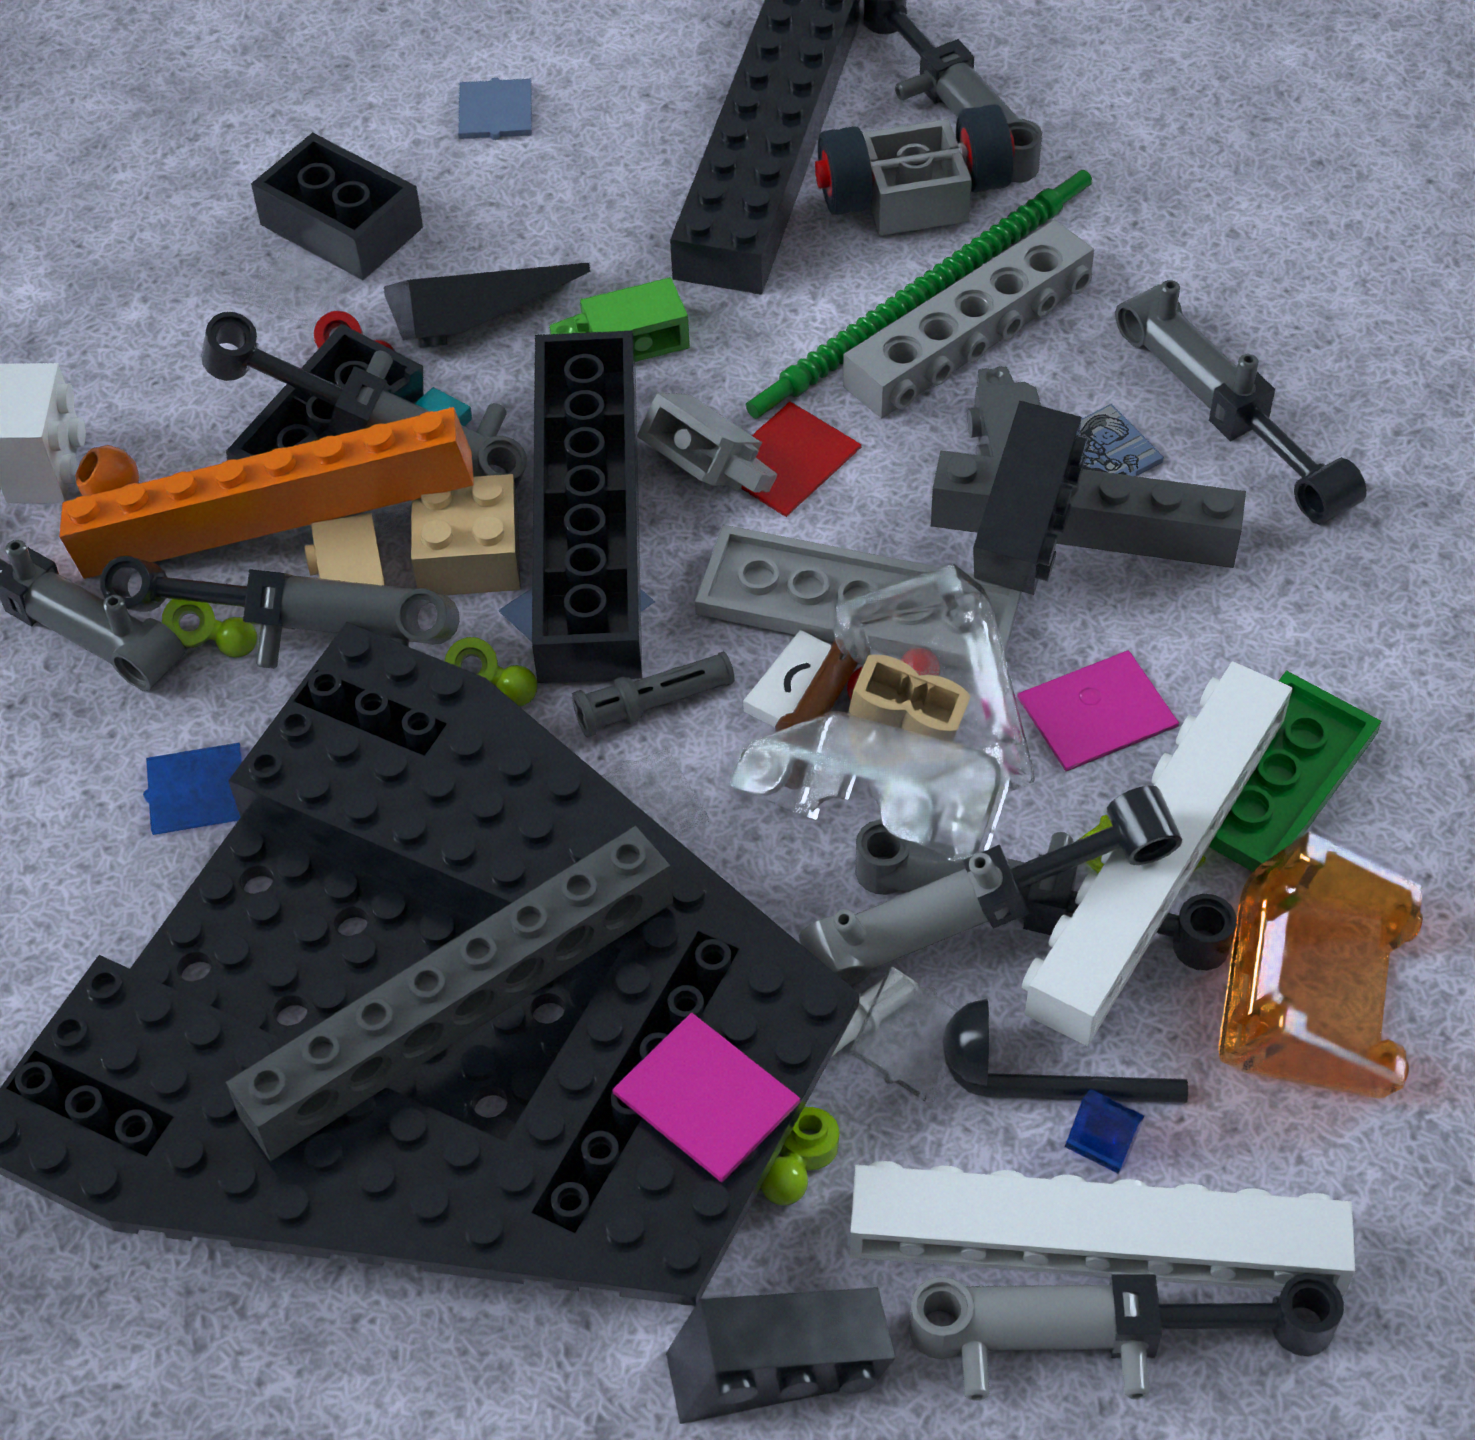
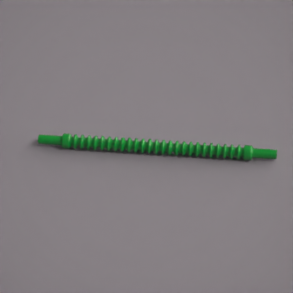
(796, 379)

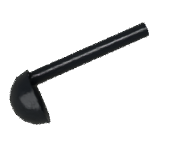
(968, 1059)

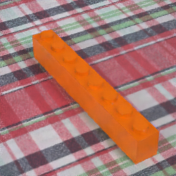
(269, 492)

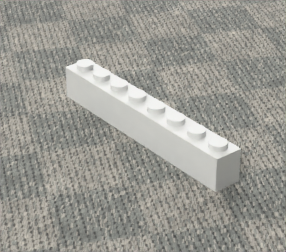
(1128, 902)
(1099, 1227)

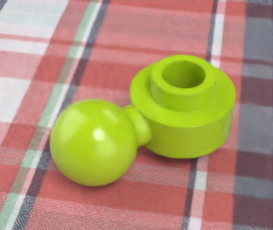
(232, 635)
(514, 681)
(802, 1152)

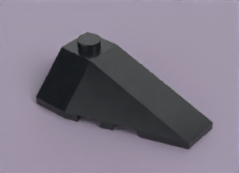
(456, 303)

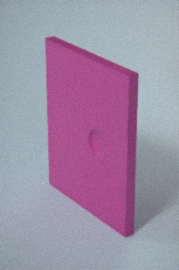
(1097, 710)
(706, 1096)

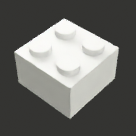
(37, 433)

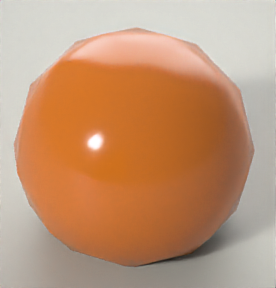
(105, 470)

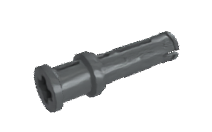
(630, 698)

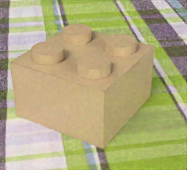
(467, 538)

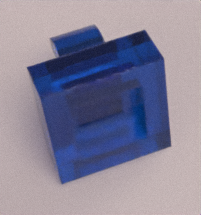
(1104, 1131)

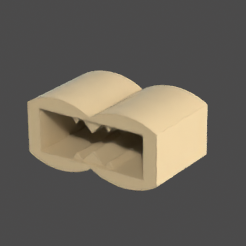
(901, 698)

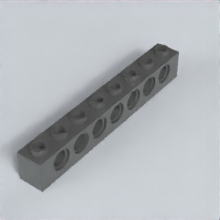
(450, 993)

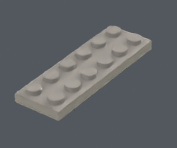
(798, 582)

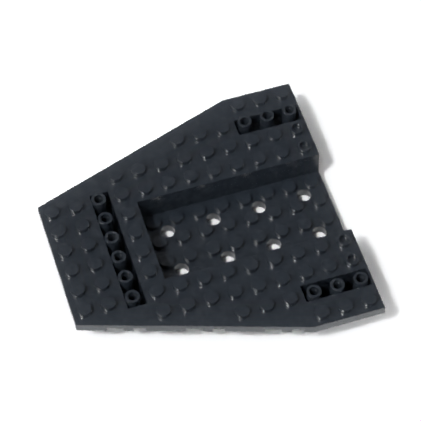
(424, 811)

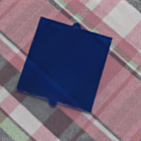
(192, 788)

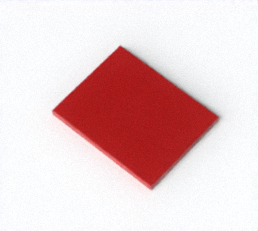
(802, 454)

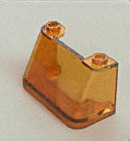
(1316, 969)

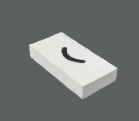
(786, 679)

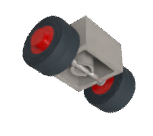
(917, 171)

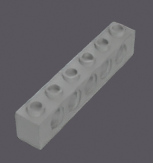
(967, 319)

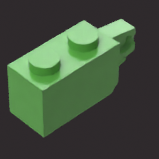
(648, 310)

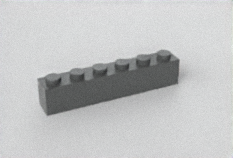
(1108, 511)

